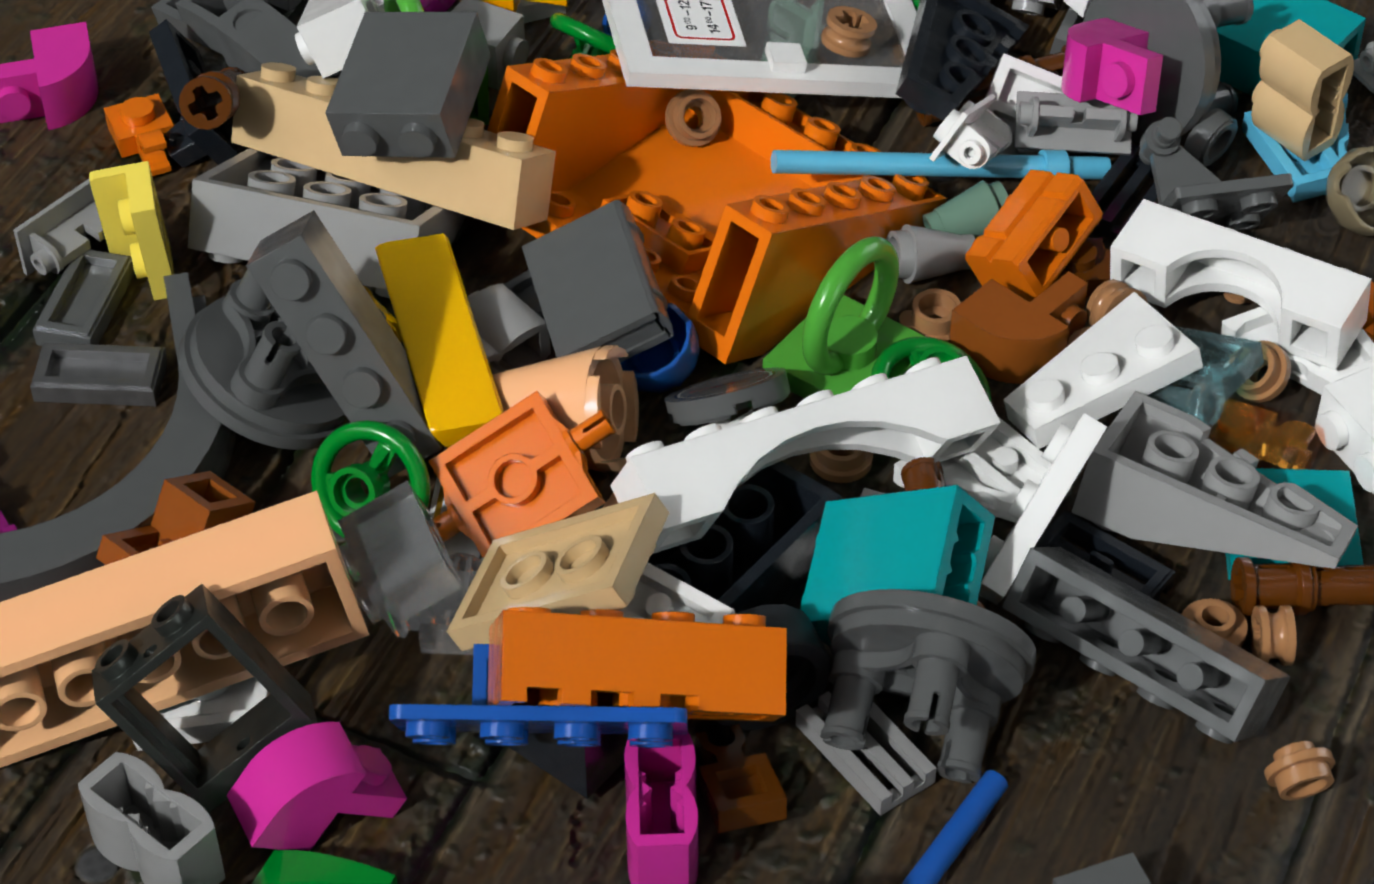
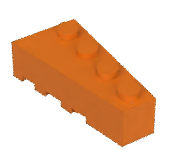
(637, 662)

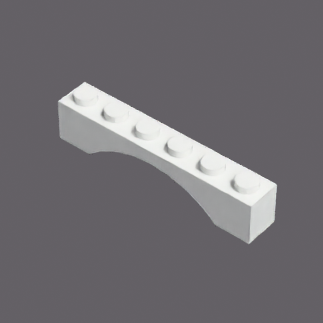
(924, 413)

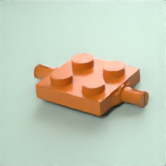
(518, 473)

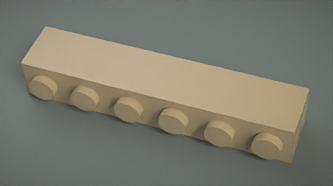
(490, 179)

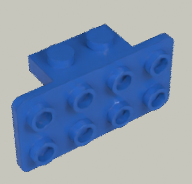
(512, 723)

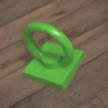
(839, 335)

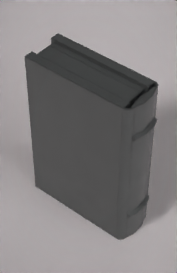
(598, 284)

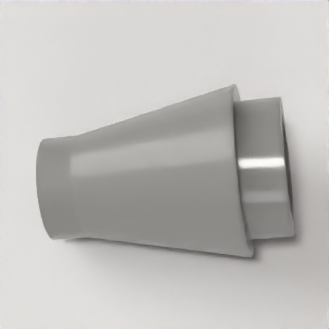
(929, 252)

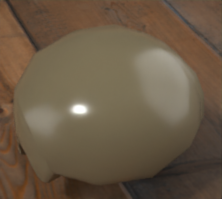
(1352, 191)

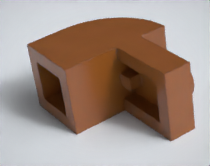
(1014, 335)
(183, 508)

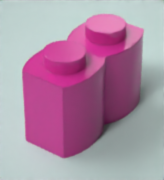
(662, 813)

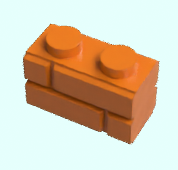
(1035, 233)

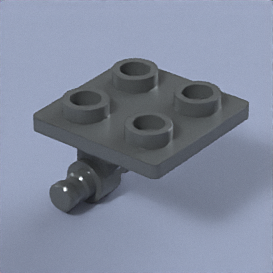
(1195, 190)

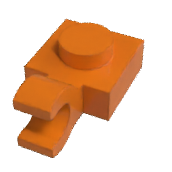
(140, 128)

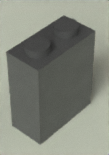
(409, 84)

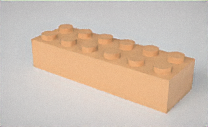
(267, 568)

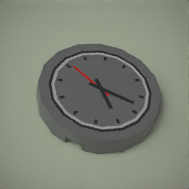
(725, 395)

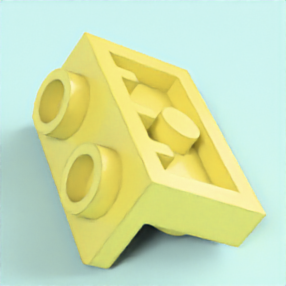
(134, 221)

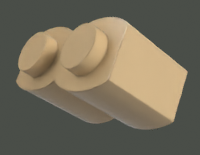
(1301, 89)

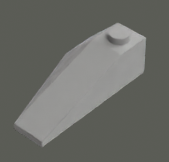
(1172, 485)

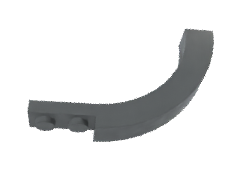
(188, 446)

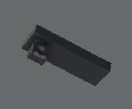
(180, 65)

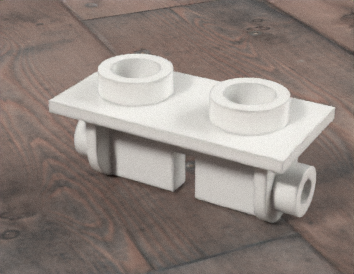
(972, 135)

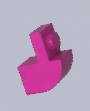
(1111, 65)
(55, 83)
(305, 780)

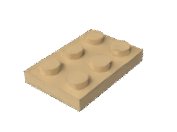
(562, 567)

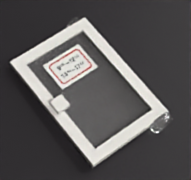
(756, 46)

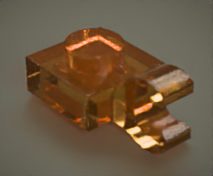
(1257, 433)

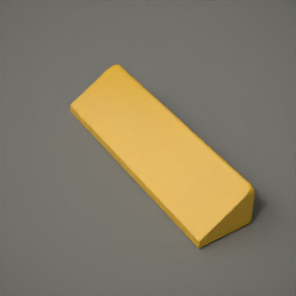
(439, 336)

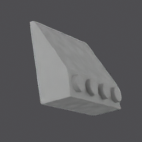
(263, 193)

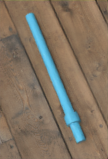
(920, 165)

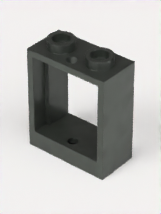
(215, 767)

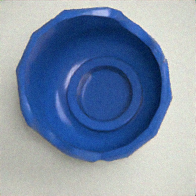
(670, 361)

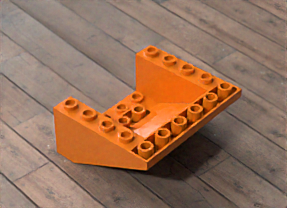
(716, 223)

